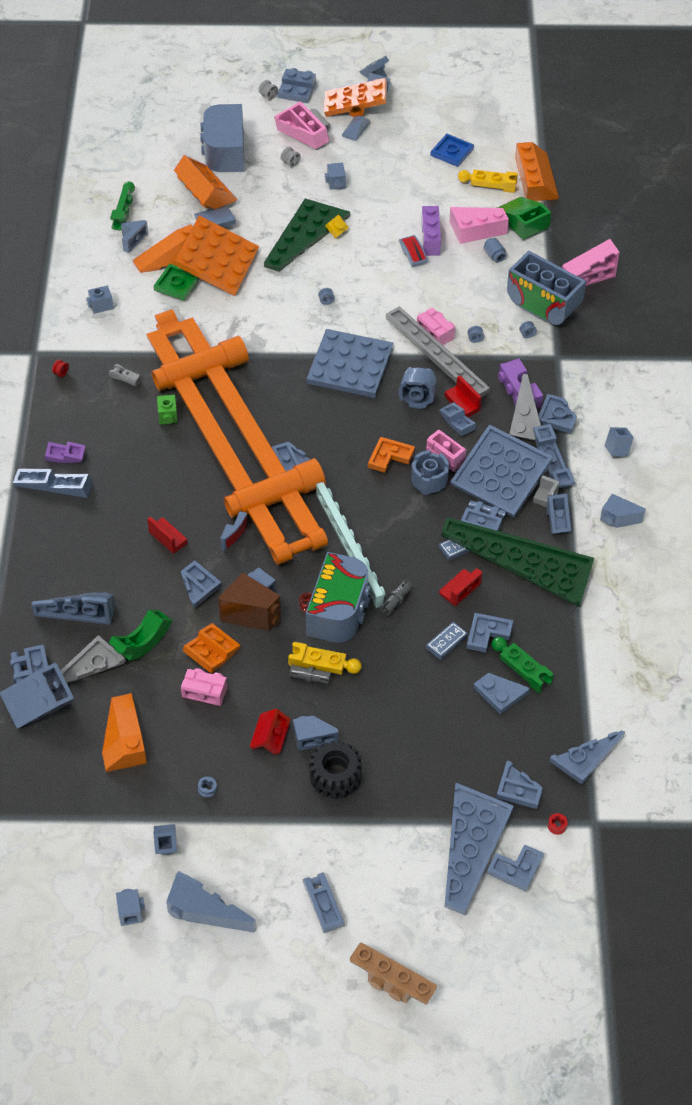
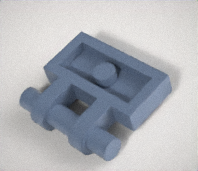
(483, 519)
(34, 659)

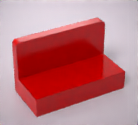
(464, 396)
(166, 534)
(461, 586)
(270, 731)

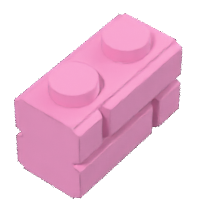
(437, 325)
(454, 452)
(204, 686)

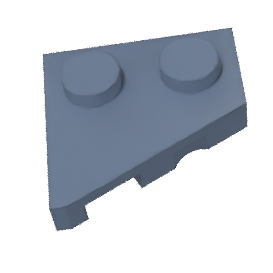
(199, 583)
(500, 692)
(518, 788)

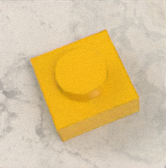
(336, 226)

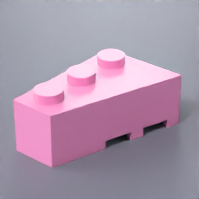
(302, 125)
(477, 223)
(596, 264)

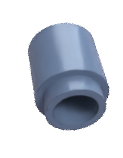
(495, 250)

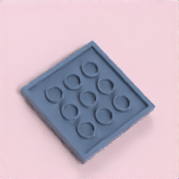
(350, 363)
(501, 471)

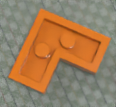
(390, 450)

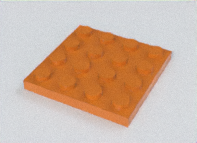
(216, 255)

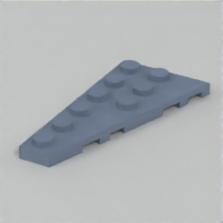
(475, 832)

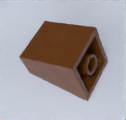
(249, 604)

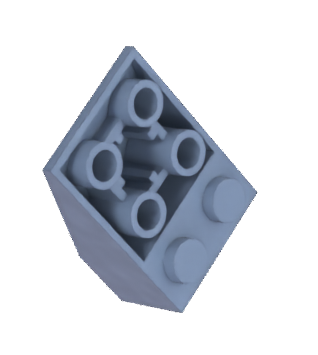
(37, 695)

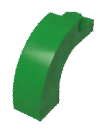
(143, 637)

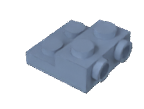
(297, 85)

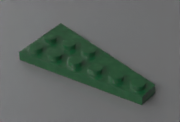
(303, 231)

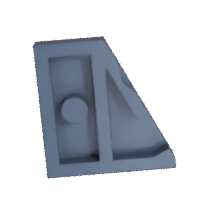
(289, 455)

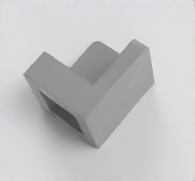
(547, 487)

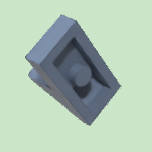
(376, 67)
(133, 233)
(559, 513)

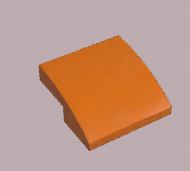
(211, 648)

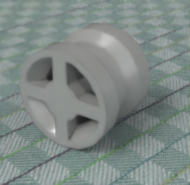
(268, 89)
(290, 157)

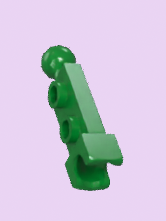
(122, 209)
(523, 664)

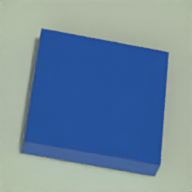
(452, 150)

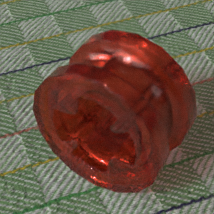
(304, 597)

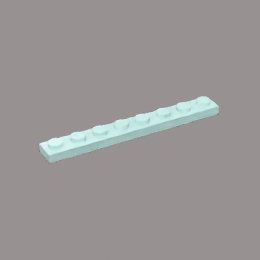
(348, 539)

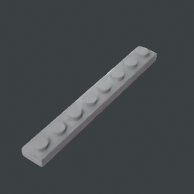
(434, 349)

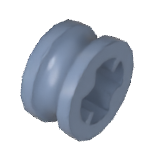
(326, 292)
(528, 329)
(475, 334)
(204, 792)

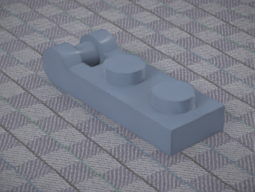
(323, 903)

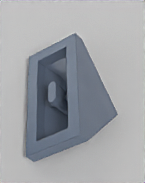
(356, 128)

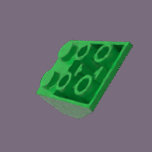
(526, 216)

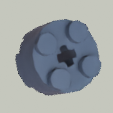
(418, 387)
(429, 472)

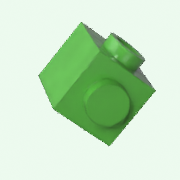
(167, 409)

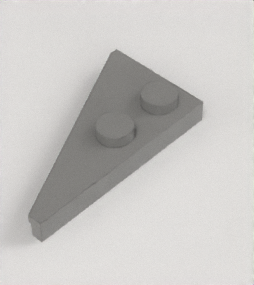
(525, 413)
(91, 660)

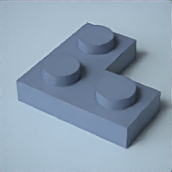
(485, 627)
(518, 872)

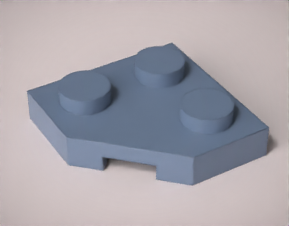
(557, 413)

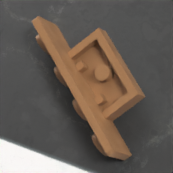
(391, 976)

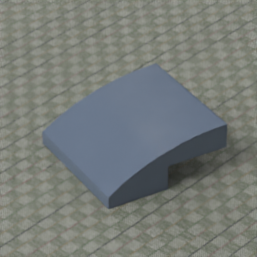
(220, 216)

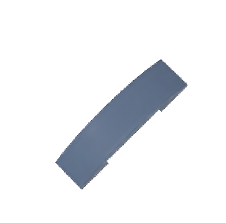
(546, 442)

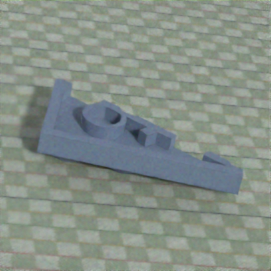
(583, 760)

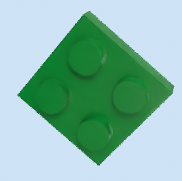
(175, 282)

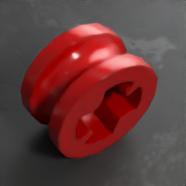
(60, 368)
(552, 826)

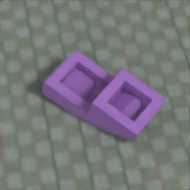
(64, 454)

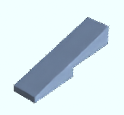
(46, 480)

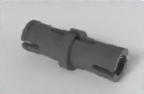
(396, 597)
(310, 674)

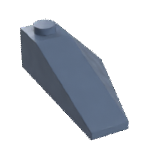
(83, 607)
(195, 905)

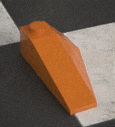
(163, 252)
(123, 738)

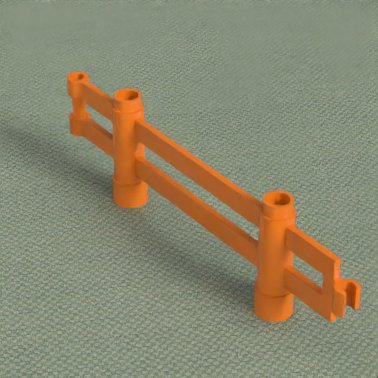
(247, 497)

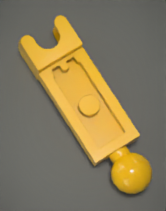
(505, 181)
(322, 659)

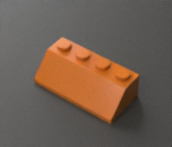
(535, 172)
(203, 183)

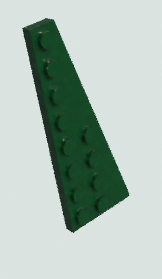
(544, 565)

